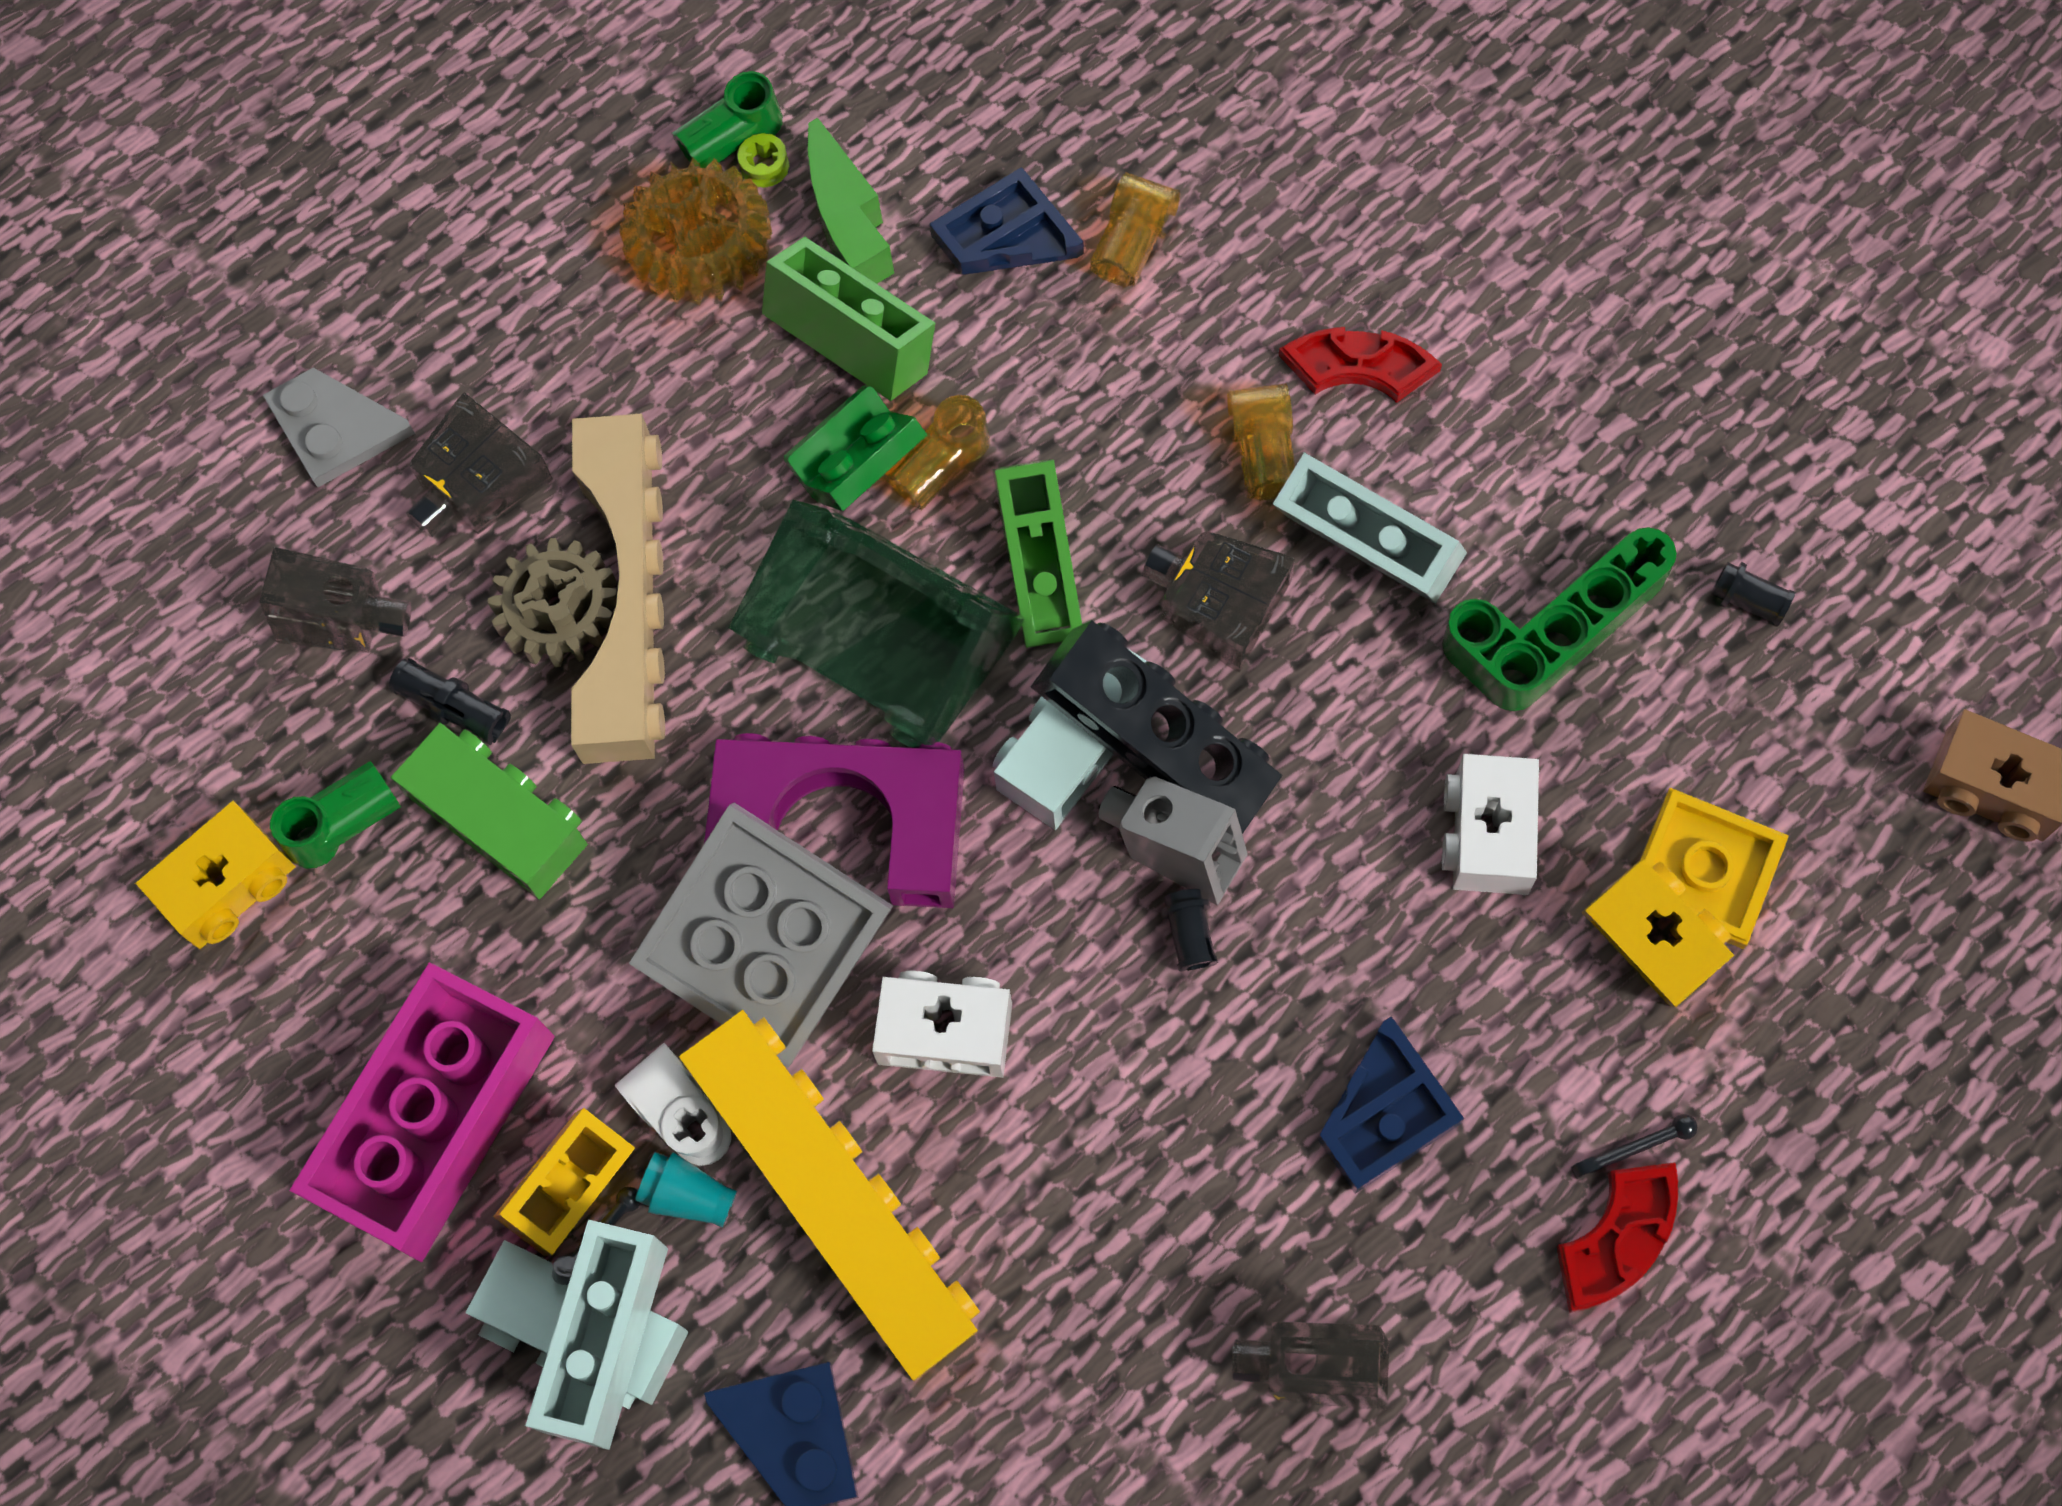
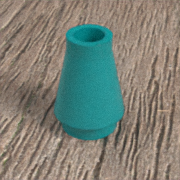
(684, 1191)

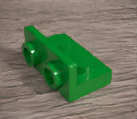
(852, 449)

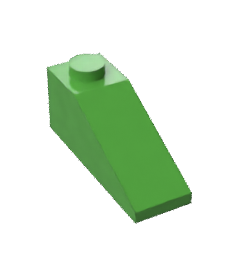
(1038, 550)

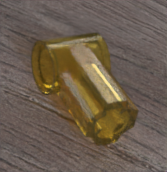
(1135, 223)
(1263, 431)
(940, 455)

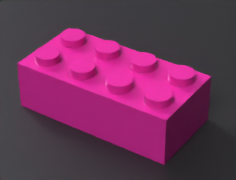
(424, 1112)

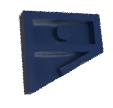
(1386, 1111)

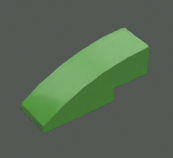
(847, 207)

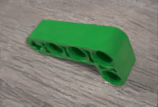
(1569, 614)

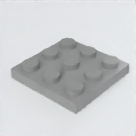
(760, 930)

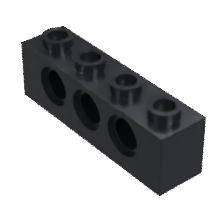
(1075, 687)

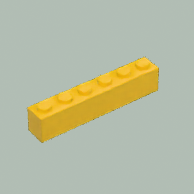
(830, 1195)

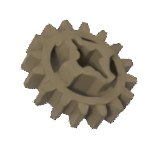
(526, 609)

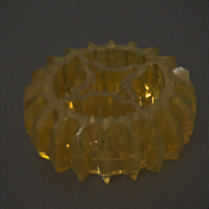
(706, 244)

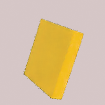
(1717, 858)

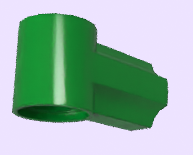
(729, 121)
(337, 812)

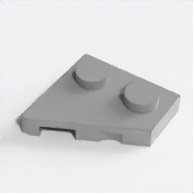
(333, 424)

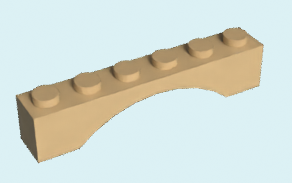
(615, 696)

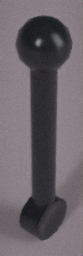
(1682, 1127)
(625, 1203)

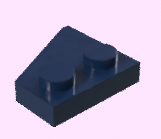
(1006, 228)
(792, 1434)

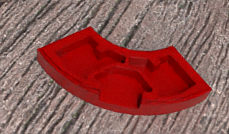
(1362, 358)
(1624, 1240)

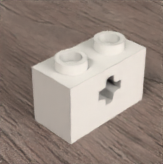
(1509, 794)
(969, 1046)

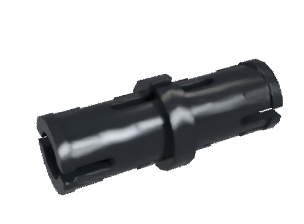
(449, 700)

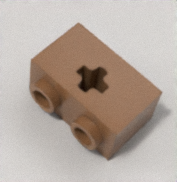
(1970, 769)

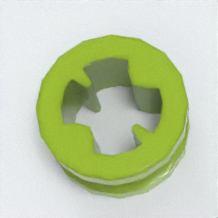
(765, 146)

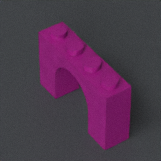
(914, 784)

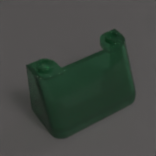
(874, 621)

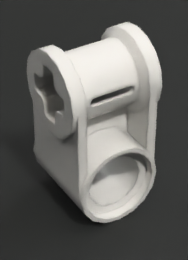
(670, 1101)

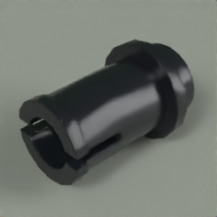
(1752, 593)
(1190, 929)

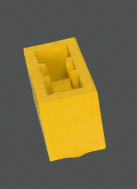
(185, 881)
(1668, 968)
(564, 1182)

